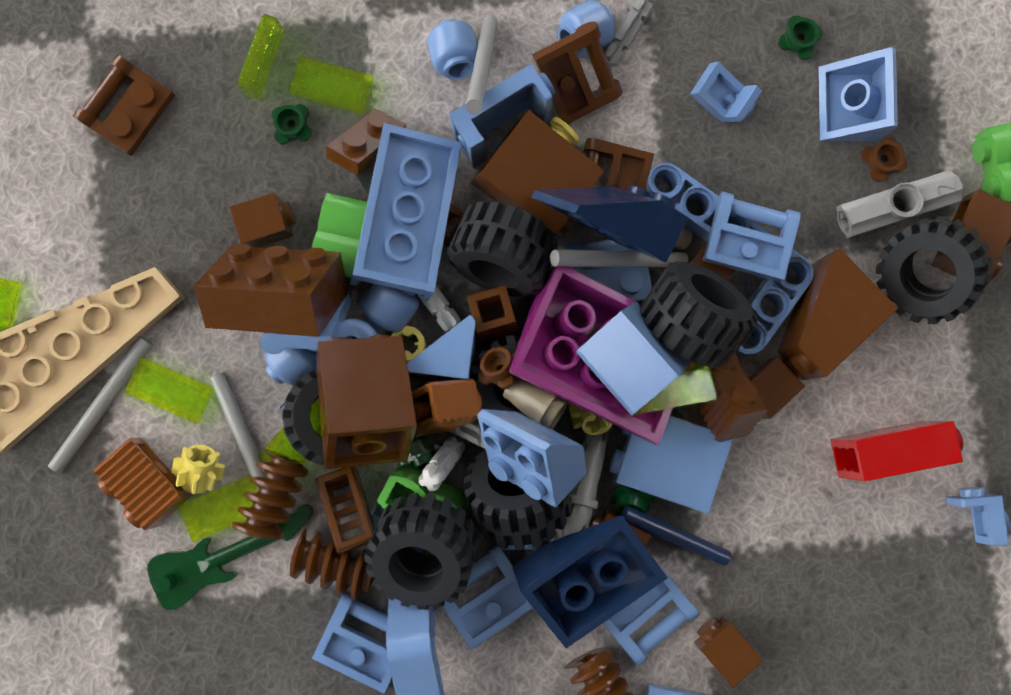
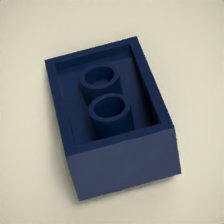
(621, 216)
(587, 577)

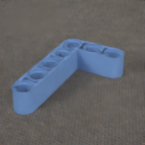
(780, 293)
(412, 650)

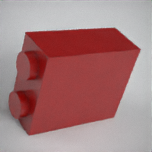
(897, 450)

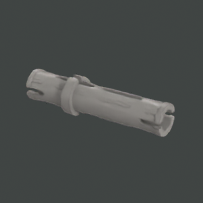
(585, 492)

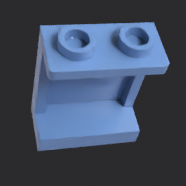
(501, 104)
(679, 469)

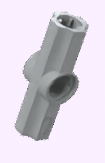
(918, 198)

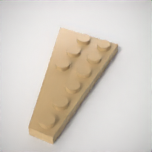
(65, 348)

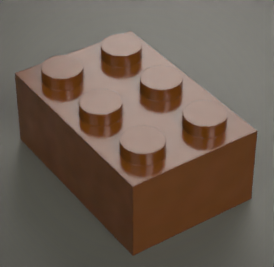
(272, 290)

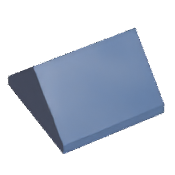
(859, 97)
(450, 355)
(631, 359)

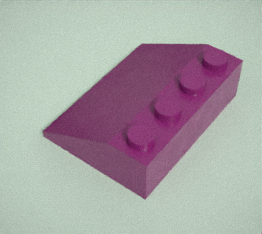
(557, 325)

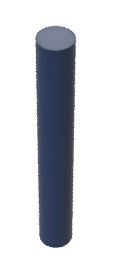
(676, 535)

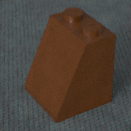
(531, 160)
(832, 317)
(364, 401)

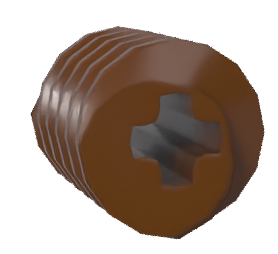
(271, 497)
(330, 566)
(598, 673)

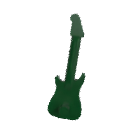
(181, 574)

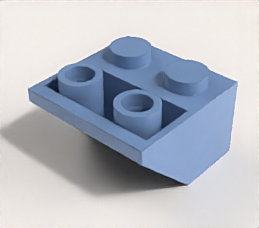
(531, 455)

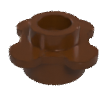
(893, 153)
(495, 368)

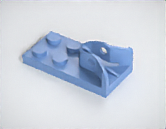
(407, 211)

